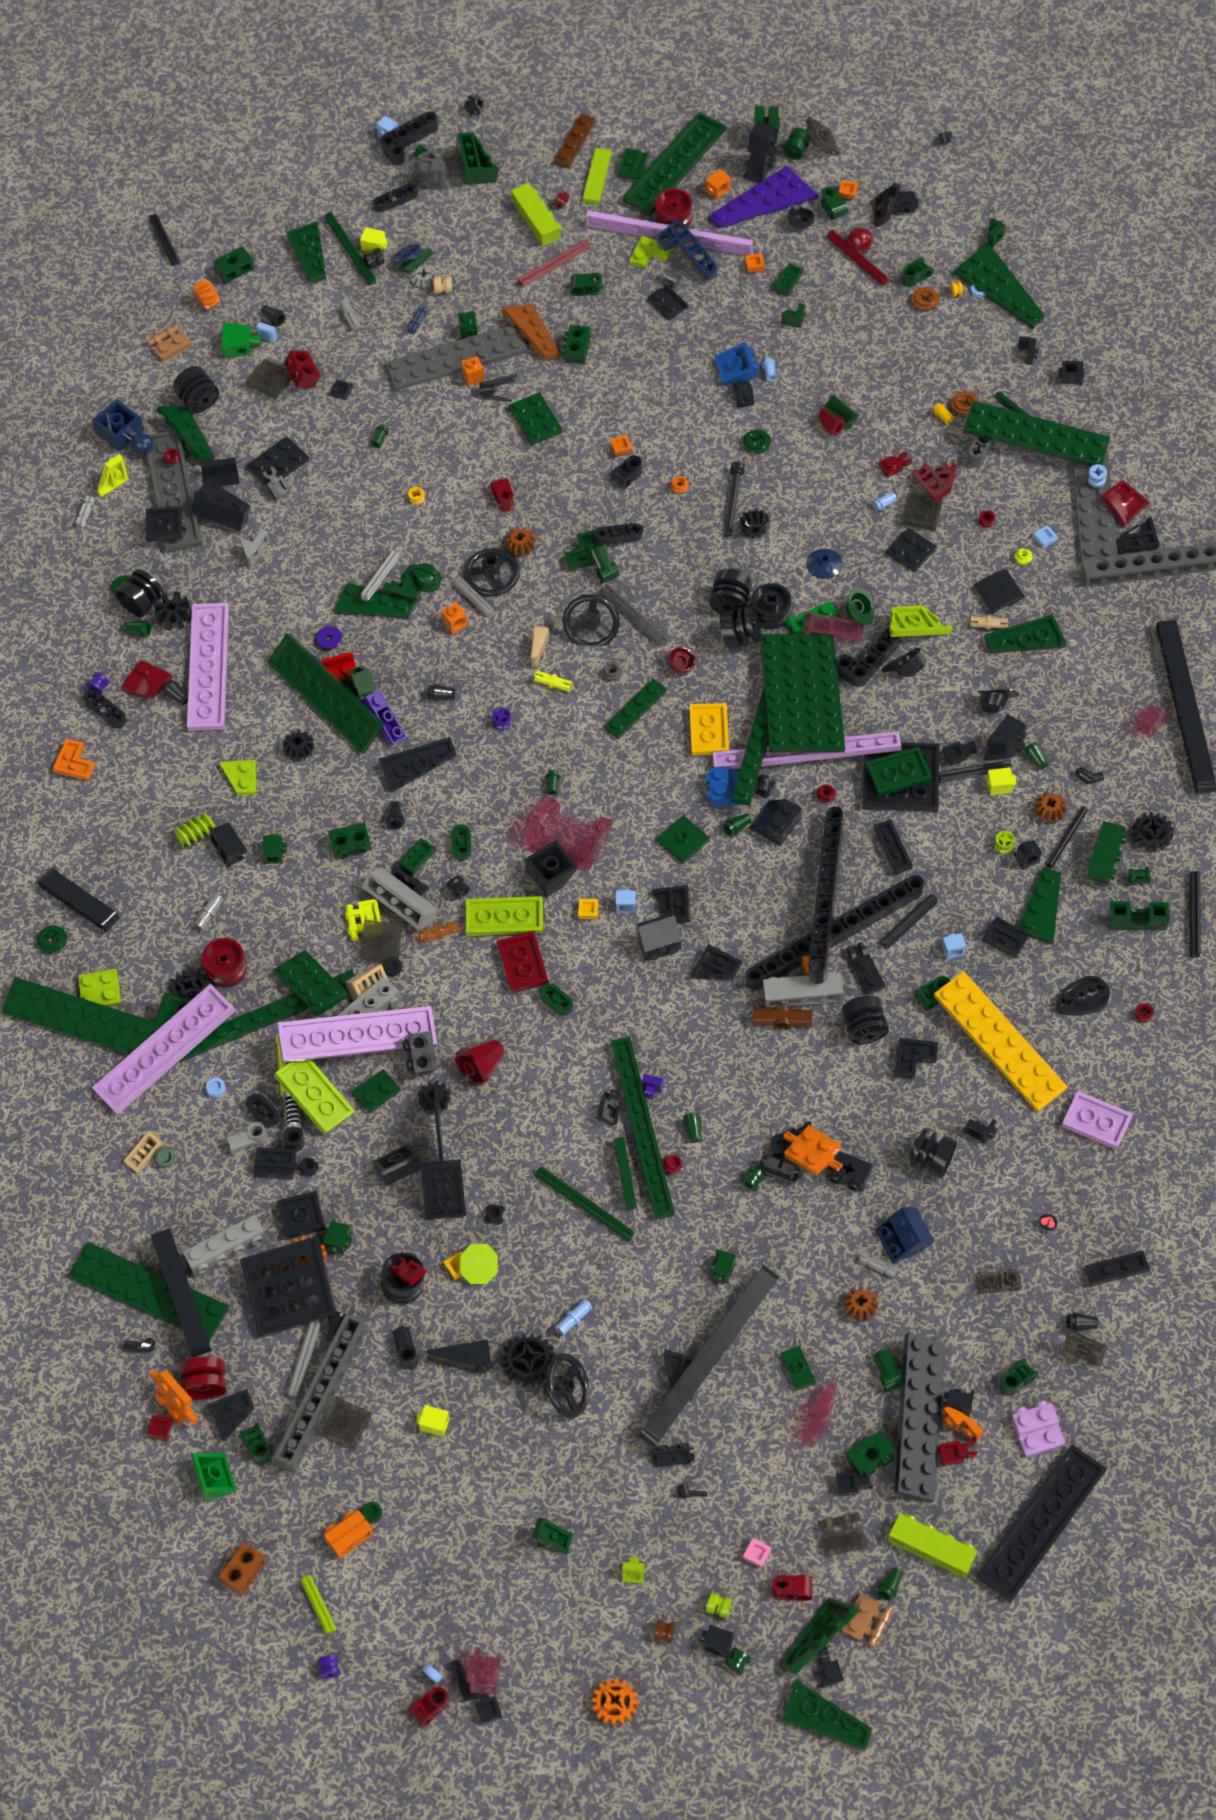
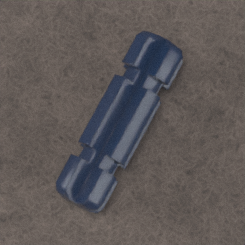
(417, 319)

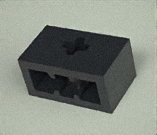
(858, 1176)

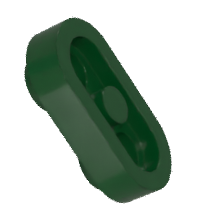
(461, 843)
(556, 1000)

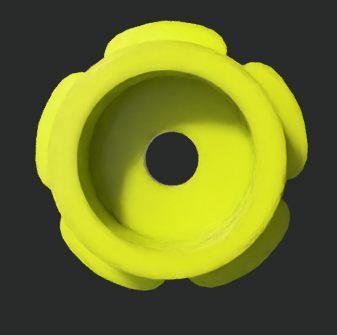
(1023, 560)

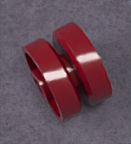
(673, 206)
(224, 962)
(203, 1377)

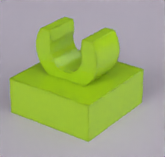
(633, 1571)

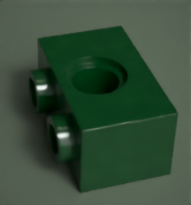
(233, 265)
(874, 1444)

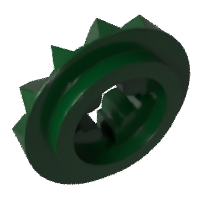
(755, 435)
(50, 932)

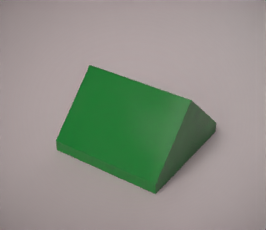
(213, 1475)

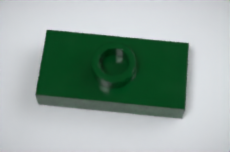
(411, 264)
(788, 279)
(841, 408)
(416, 856)
(166, 1010)
(798, 1368)

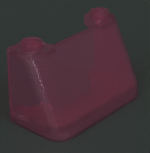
(578, 839)

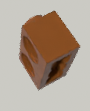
(247, 1571)

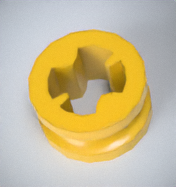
(956, 288)
(414, 491)

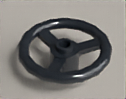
(491, 570)
(591, 620)
(564, 1386)

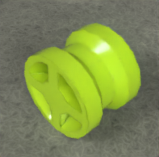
(1006, 838)

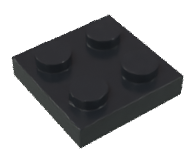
(163, 524)
(911, 550)
(301, 1214)

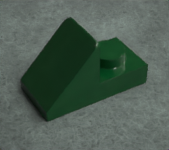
(408, 588)
(551, 1536)

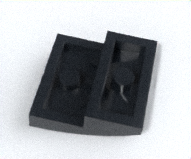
(999, 590)

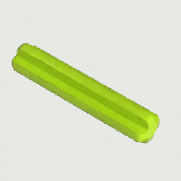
(318, 1604)

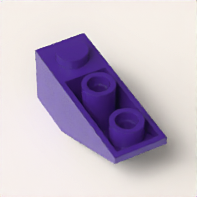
(378, 705)

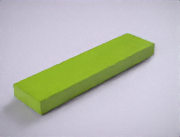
(597, 176)

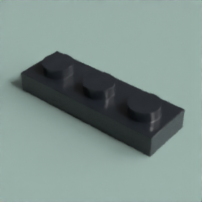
(892, 847)
(1117, 1268)

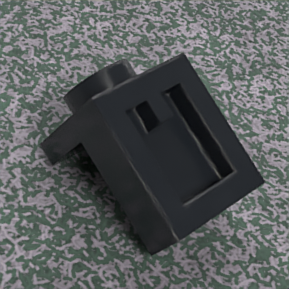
(980, 1131)

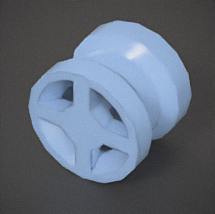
(1093, 478)

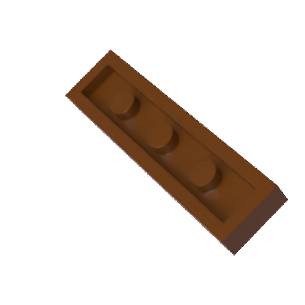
(574, 141)

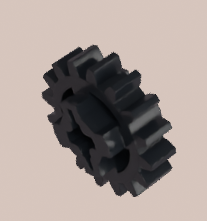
(1145, 835)
(188, 986)

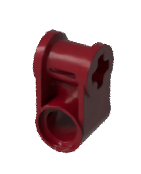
(503, 494)
(795, 1587)
(429, 1707)

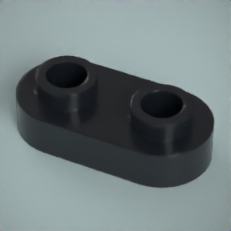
(263, 1111)

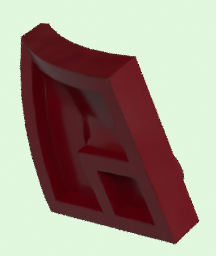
(1124, 502)
(146, 680)

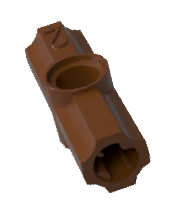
(782, 1017)

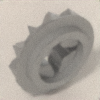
(416, 276)

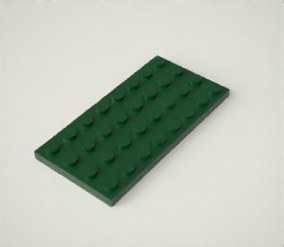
(802, 693)

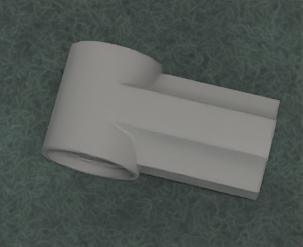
(246, 1138)

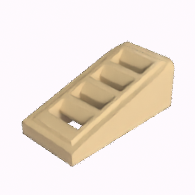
(540, 639)
(355, 984)
(139, 1148)

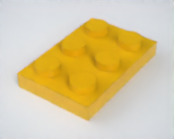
(709, 728)

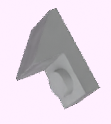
(254, 549)

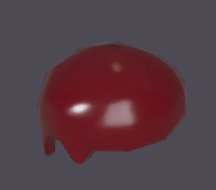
(860, 238)
(681, 660)

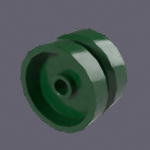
(772, 119)

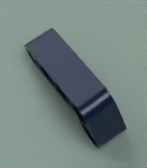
(690, 252)

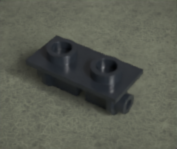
(409, 880)
(787, 1173)
(681, 1453)

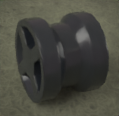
(764, 786)
(458, 887)

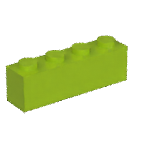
(536, 214)
(932, 1545)

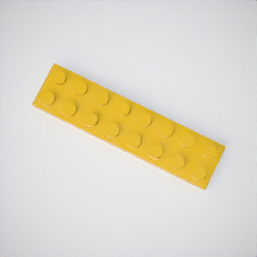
(1000, 1041)

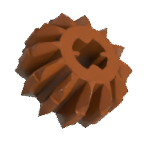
(520, 541)
(1050, 807)
(852, 1304)

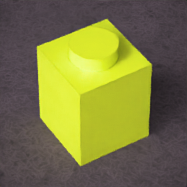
(373, 239)
(1001, 781)
(433, 1420)

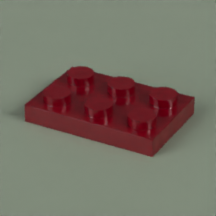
(522, 962)

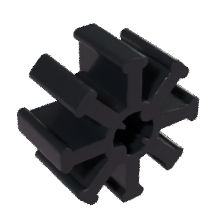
(172, 611)

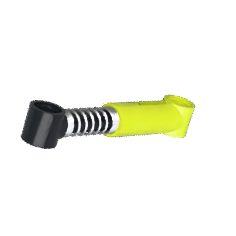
(292, 1124)

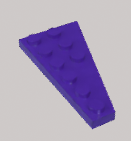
(768, 196)

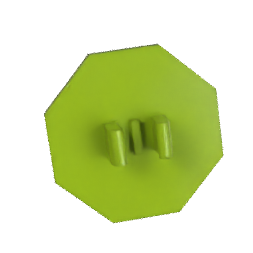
(478, 1263)

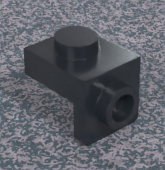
(1028, 344)
(743, 393)

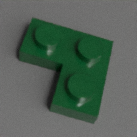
(581, 557)

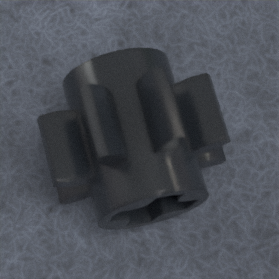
(474, 104)

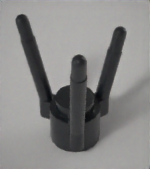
(487, 387)

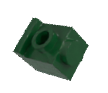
(723, 1266)

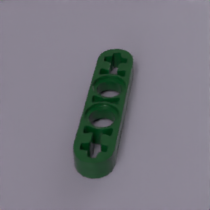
(625, 1173)

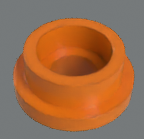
(679, 480)

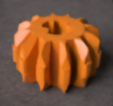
(206, 294)

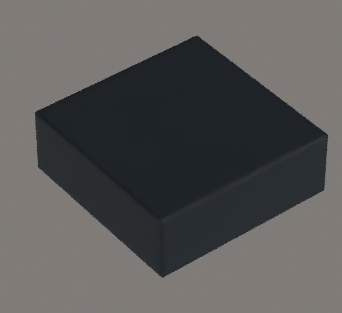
(341, 389)

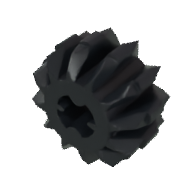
(754, 523)
(298, 745)
(426, 1096)

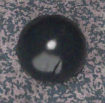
(801, 218)

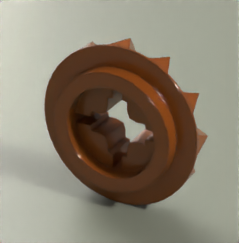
(925, 293)
(959, 399)

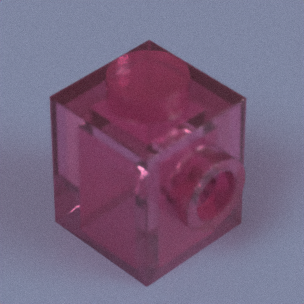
(1150, 720)

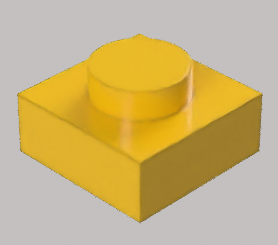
(588, 909)
(452, 1266)

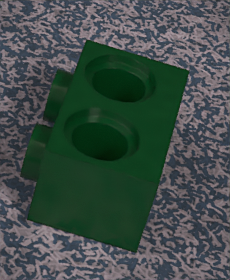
(577, 344)
(360, 681)
(348, 836)

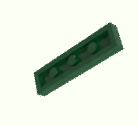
(635, 709)

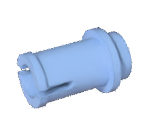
(769, 367)
(881, 503)

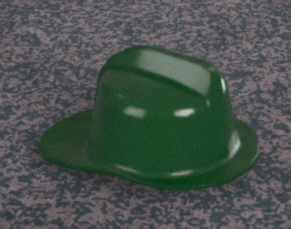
(425, 576)
(860, 606)

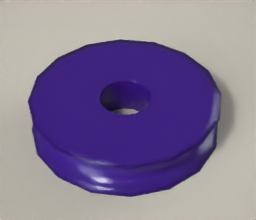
(326, 632)

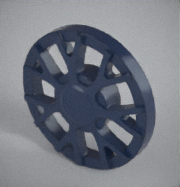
(406, 253)

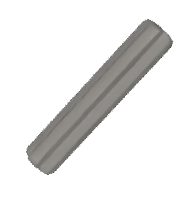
(473, 596)

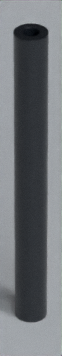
(1066, 838)

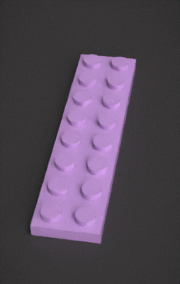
(208, 667)
(352, 1033)
(163, 1049)

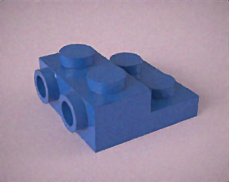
(737, 364)
(721, 786)

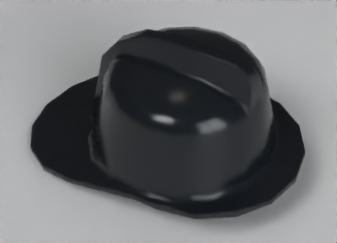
(905, 665)
(996, 700)

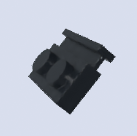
(667, 302)
(1006, 937)
(275, 1163)

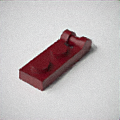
(931, 482)

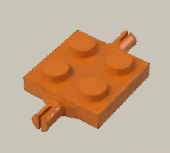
(812, 1150)
(173, 1397)

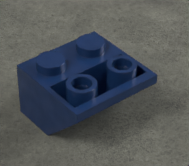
(904, 1234)

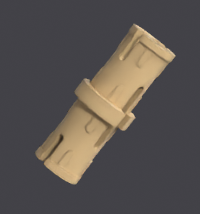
(989, 622)

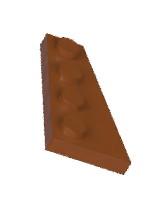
(533, 329)

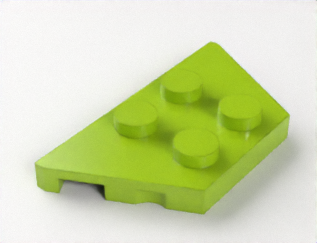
(915, 622)

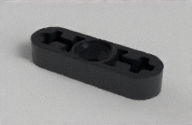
(382, 199)
(633, 530)
(107, 716)

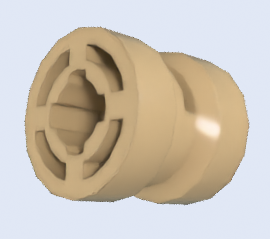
(443, 284)

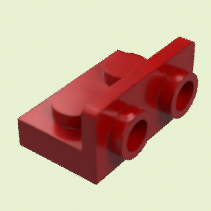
(339, 664)

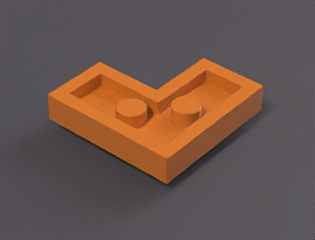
(69, 761)

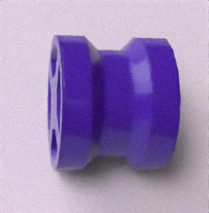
(98, 682)
(500, 714)
(329, 1666)

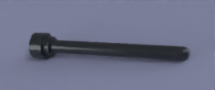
(737, 469)

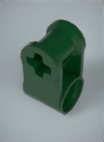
(833, 203)
(916, 272)
(584, 284)
(926, 992)
(1020, 1374)
(255, 1441)

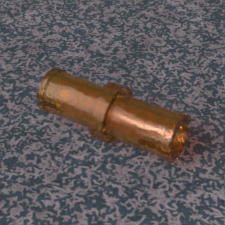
(438, 932)

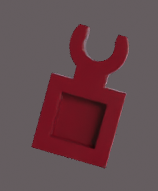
(894, 465)
(947, 473)
(409, 1272)
(954, 1453)

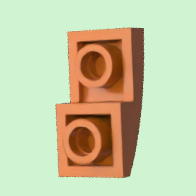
(958, 1420)

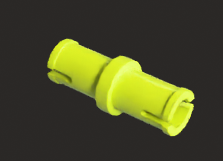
(553, 681)

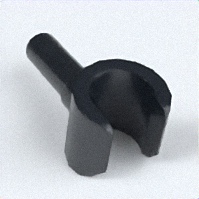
(684, 1492)

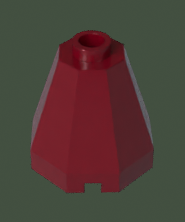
(479, 1060)

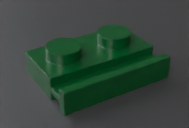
(632, 164)
(376, 1091)

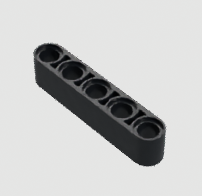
(78, 899)

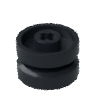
(772, 605)

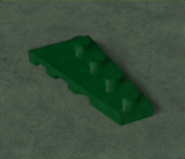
(308, 250)
(187, 430)
(379, 604)
(1031, 635)
(1041, 910)
(820, 1630)
(816, 1714)

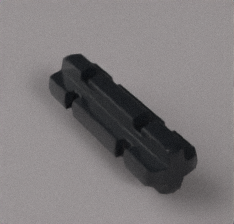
(460, 1676)

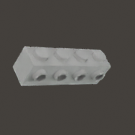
(400, 898)
(801, 991)
(376, 999)
(225, 1245)

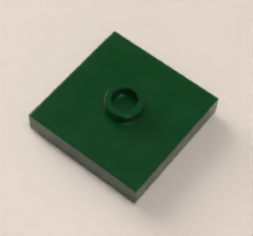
(683, 839)

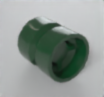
(797, 143)

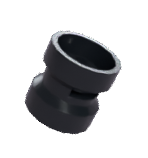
(374, 258)

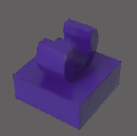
(652, 1084)

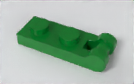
(825, 609)

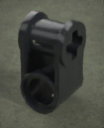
(626, 472)

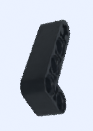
(406, 135)
(872, 656)

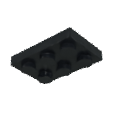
(283, 456)

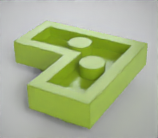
(645, 250)

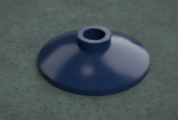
(824, 569)

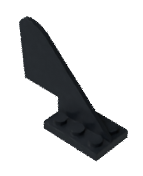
(442, 1179)

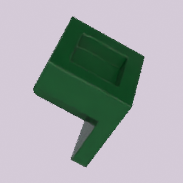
(794, 318)

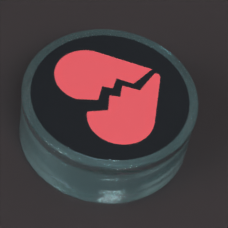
(1048, 1223)

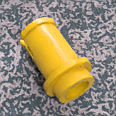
(943, 413)

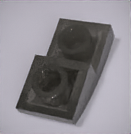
(998, 1282)

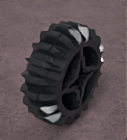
(520, 1361)

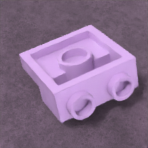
(1038, 1429)

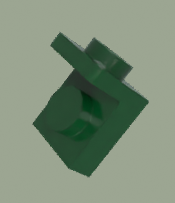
(996, 232)

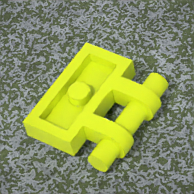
(367, 911)

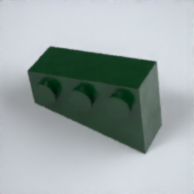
(473, 161)
(1107, 852)

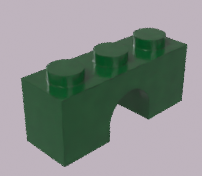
(1124, 917)

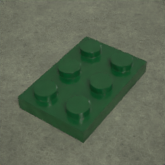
(535, 418)
(898, 771)

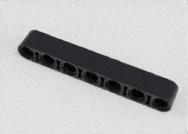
(181, 1293)

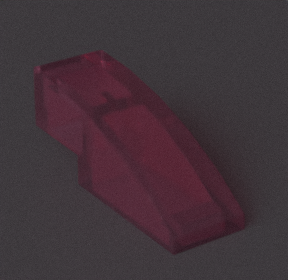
(833, 626)
(819, 1415)

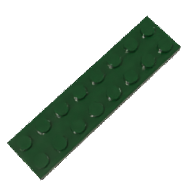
(674, 162)
(1036, 434)
(326, 693)
(76, 1016)
(140, 1288)

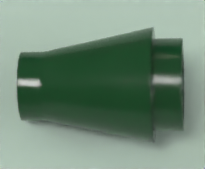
(139, 628)
(1035, 753)
(736, 824)
(692, 1124)
(889, 1585)

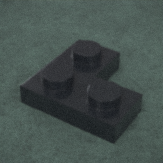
(912, 1051)

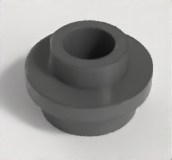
(612, 667)

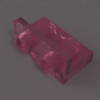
(484, 1673)

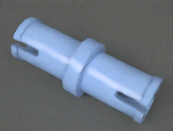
(573, 1317)

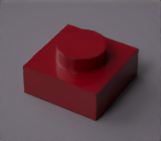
(160, 1427)

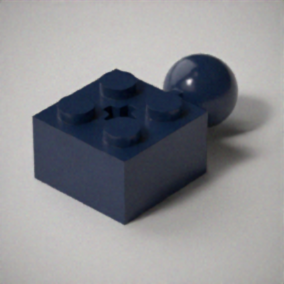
(120, 426)

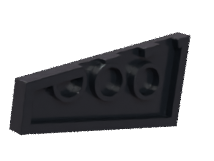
(413, 763)

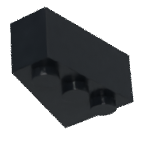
(761, 151)
(220, 506)

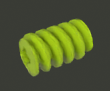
(194, 829)

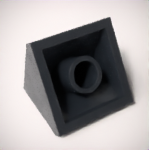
(397, 1164)

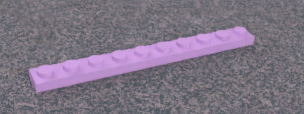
(652, 229)
(853, 746)

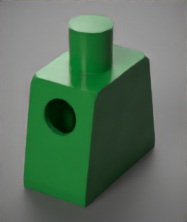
(238, 340)

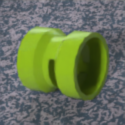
(719, 1605)

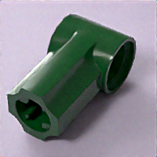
(605, 566)
(889, 1372)

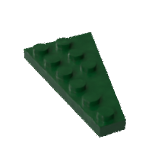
(998, 283)

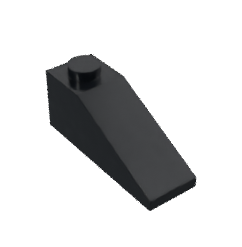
(468, 1356)

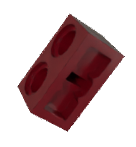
(302, 369)

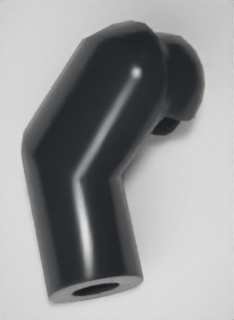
(1087, 777)
(135, 1346)

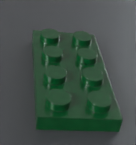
(310, 983)

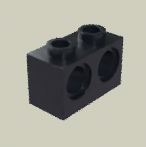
(426, 1053)

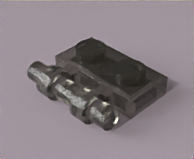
(842, 1541)

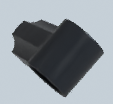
(405, 1347)

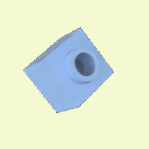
(385, 125)
(625, 901)
(954, 945)

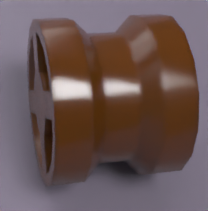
(664, 1631)

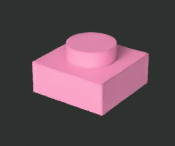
(757, 1553)

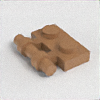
(170, 347)
(859, 1624)

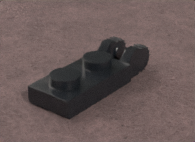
(866, 969)

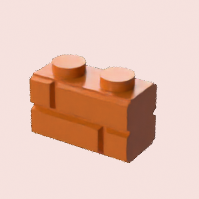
(348, 1533)

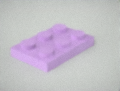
(1097, 1120)

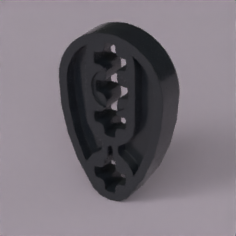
(1091, 1005)

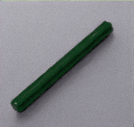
(350, 248)
(585, 1204)

